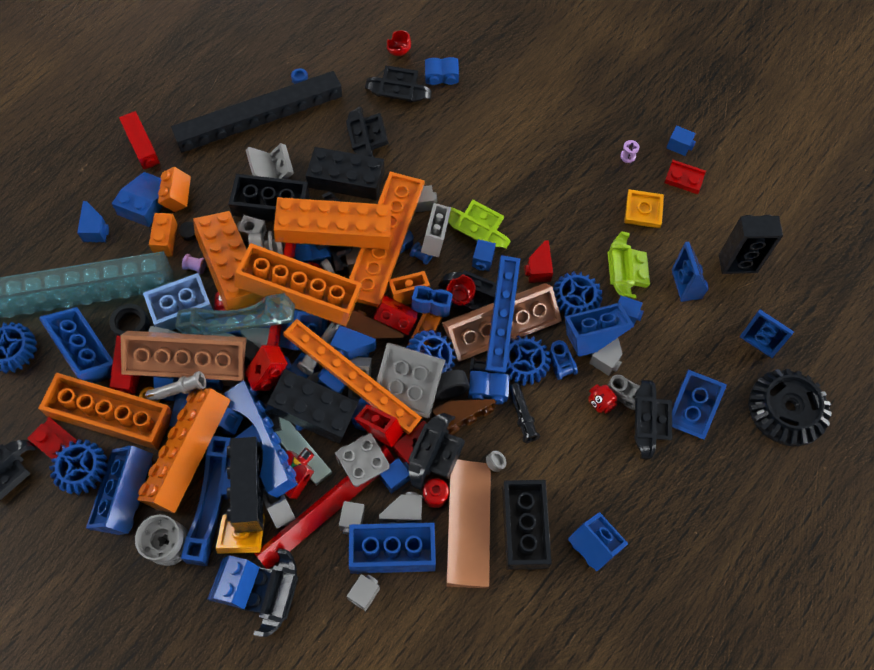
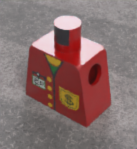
(302, 469)

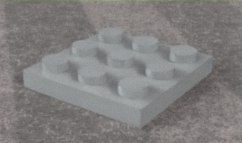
(411, 377)

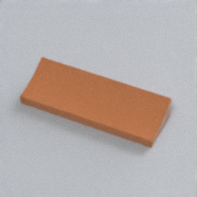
(532, 312)
(182, 355)
(469, 525)

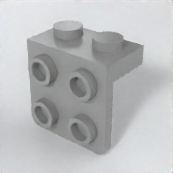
(272, 165)
(362, 460)

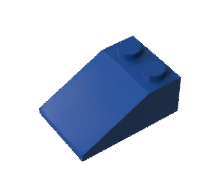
(139, 199)
(689, 275)
(596, 328)
(766, 333)
(696, 404)

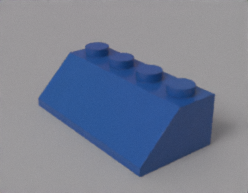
(79, 345)
(119, 491)
(392, 548)

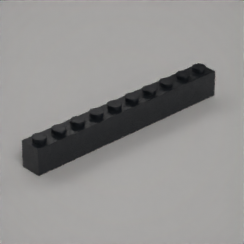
(257, 111)

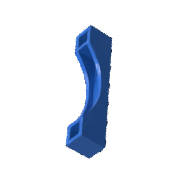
(275, 470)
(202, 531)

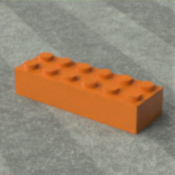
(332, 223)
(223, 253)
(306, 285)
(106, 411)
(183, 450)

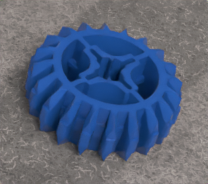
(581, 287)
(440, 349)
(16, 350)
(533, 351)
(86, 452)

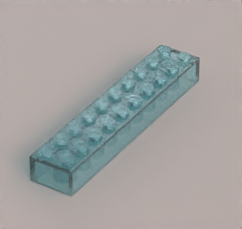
(83, 284)

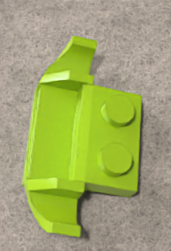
(479, 223)
(627, 266)

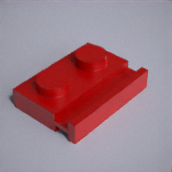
(685, 177)
(50, 438)

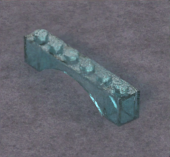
(270, 311)

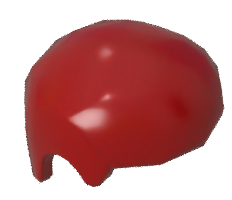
(399, 43)
(462, 290)

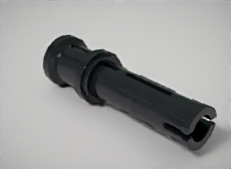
(525, 421)

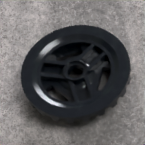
(768, 409)

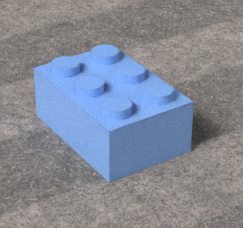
(175, 296)

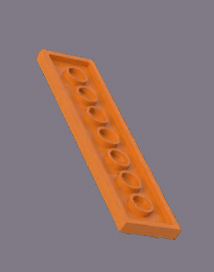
(376, 265)

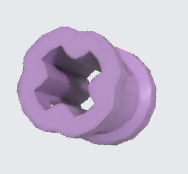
(634, 149)
(193, 263)

